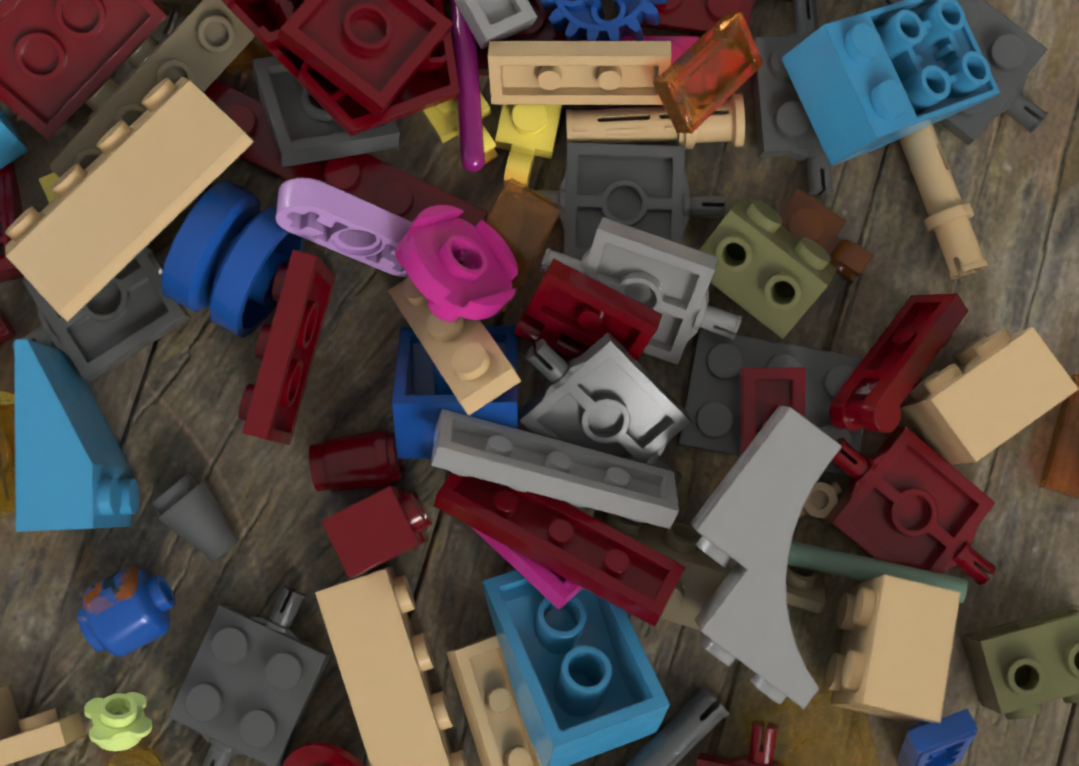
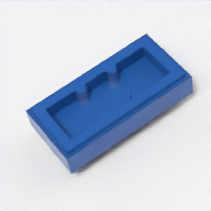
(938, 742)

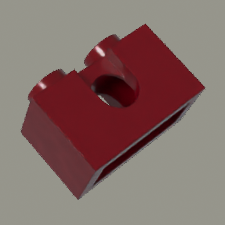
(377, 529)

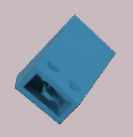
(888, 74)

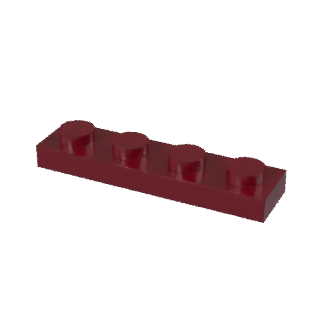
(566, 543)

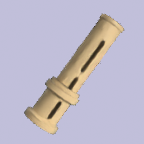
(654, 125)

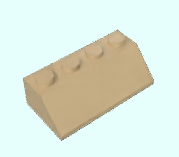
(124, 195)

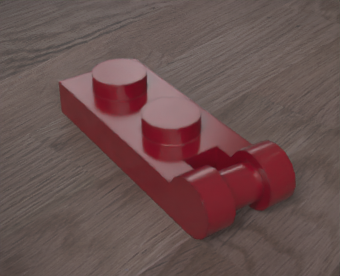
(896, 363)

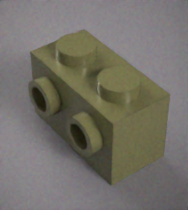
(767, 265)
(1026, 662)

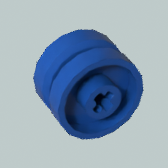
(228, 258)

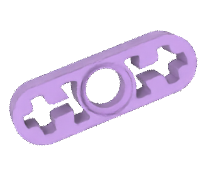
(341, 223)

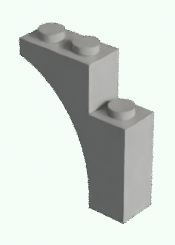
(754, 523)

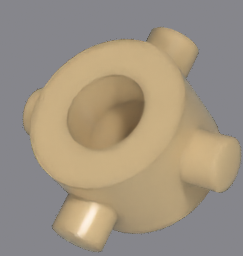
(821, 500)

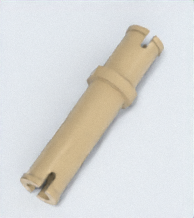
(943, 203)

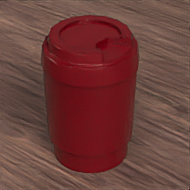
(355, 462)

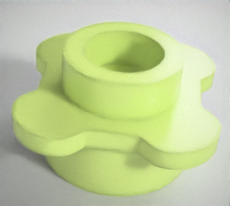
(118, 720)

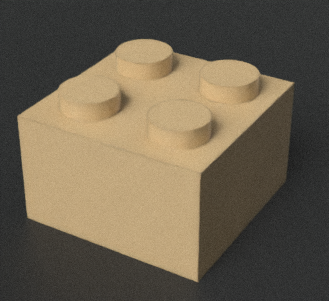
(988, 396)
(894, 649)

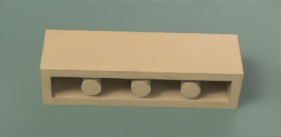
(387, 672)

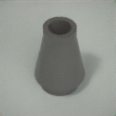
(196, 517)

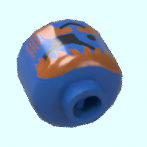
(126, 611)

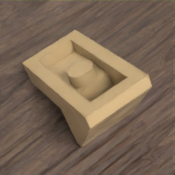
(34, 733)

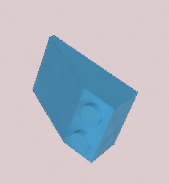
(64, 450)
(573, 671)

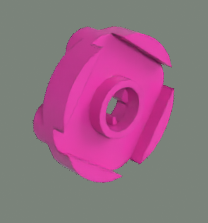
(432, 258)

